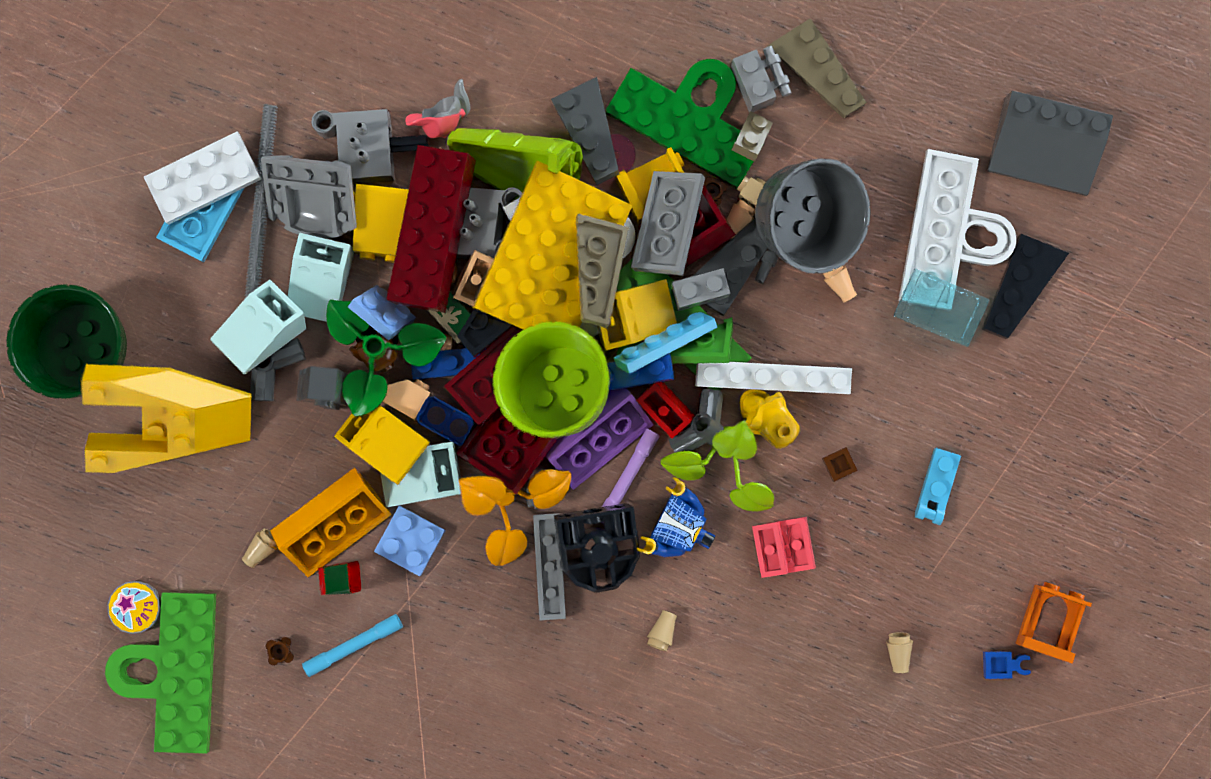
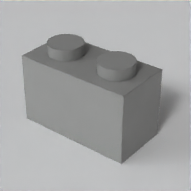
(700, 289)

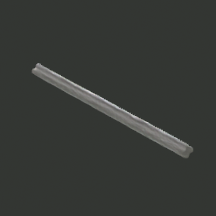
(260, 202)

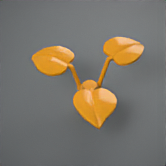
(482, 494)

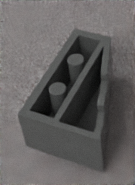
(321, 387)

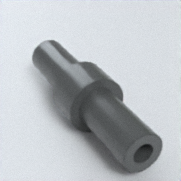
(768, 260)

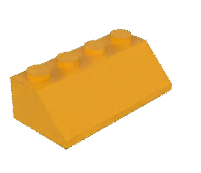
(330, 522)

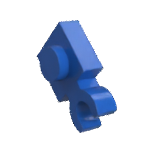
(1000, 664)

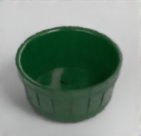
(60, 335)

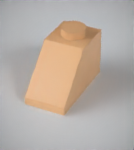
(472, 277)
(407, 396)

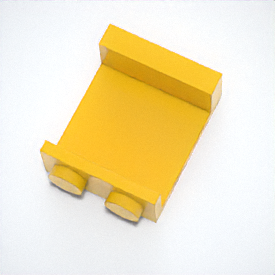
(637, 182)

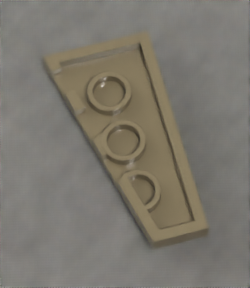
(599, 265)

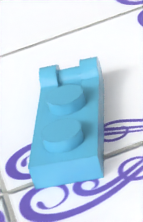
(937, 485)

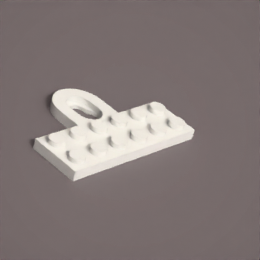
(944, 216)

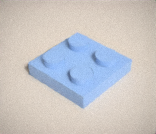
(380, 313)
(409, 540)

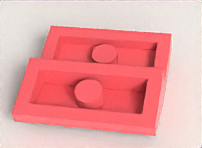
(783, 547)

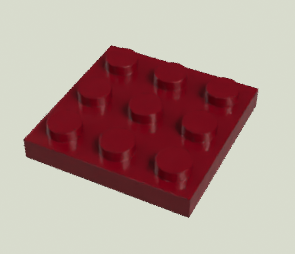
(504, 451)

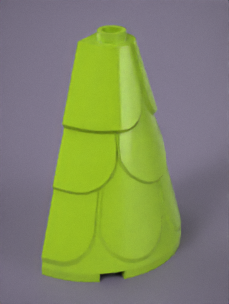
(509, 158)

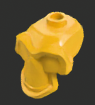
(769, 417)

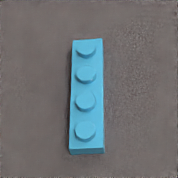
(665, 342)

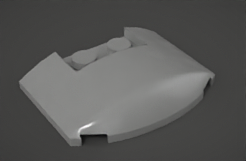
(309, 195)

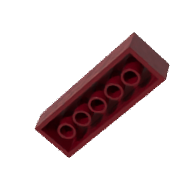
(431, 229)

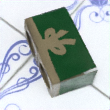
(453, 318)

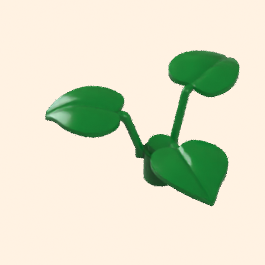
(362, 389)

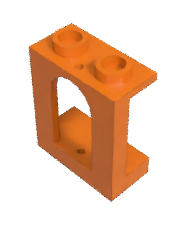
(1075, 609)

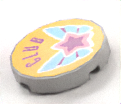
(134, 607)

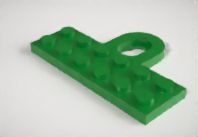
(680, 124)

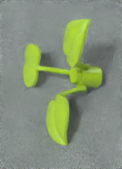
(730, 442)

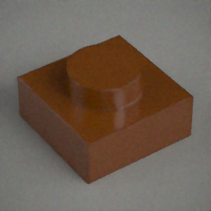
(839, 464)

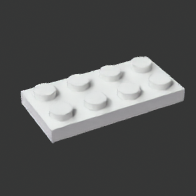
(202, 178)

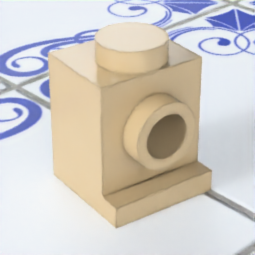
(750, 190)

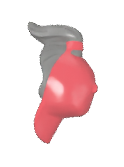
(444, 116)

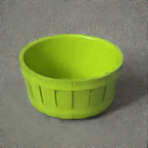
(549, 386)

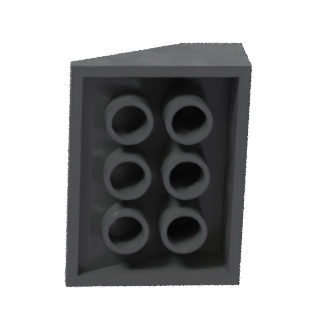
(1049, 142)

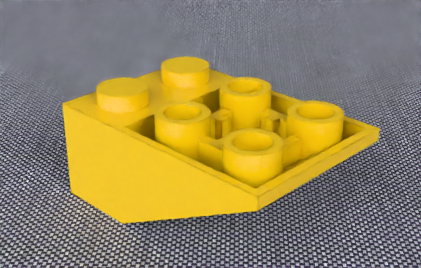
(638, 314)
(383, 442)

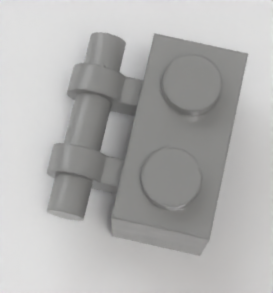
(753, 79)

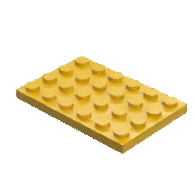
(537, 260)

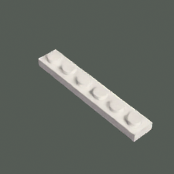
(774, 377)

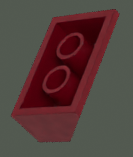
(709, 231)

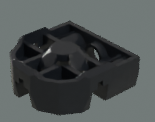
(604, 554)

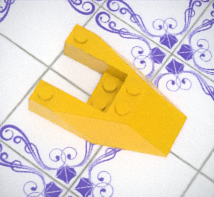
(178, 416)

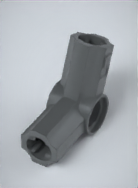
(264, 378)
(703, 425)

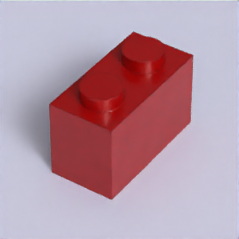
(665, 408)

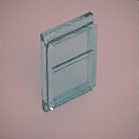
(941, 307)

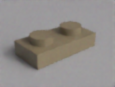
(752, 136)

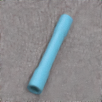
(327, 658)

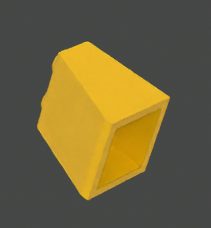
(378, 221)

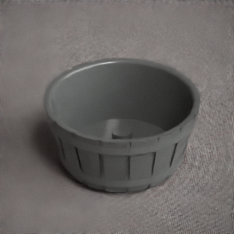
(813, 214)

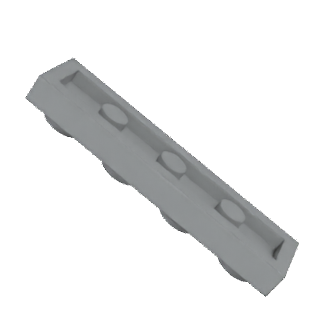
(549, 574)

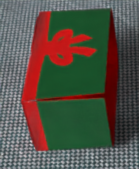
(340, 578)

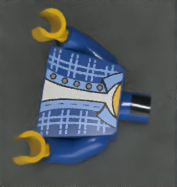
(678, 525)

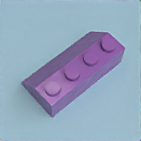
(608, 435)

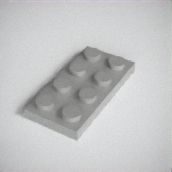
(668, 222)

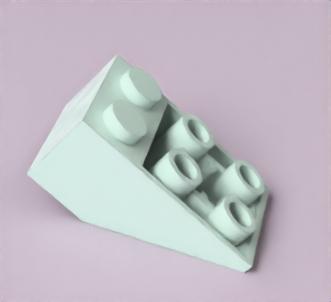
(318, 274)
(259, 327)
(431, 477)

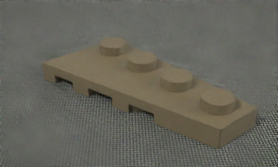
(814, 61)

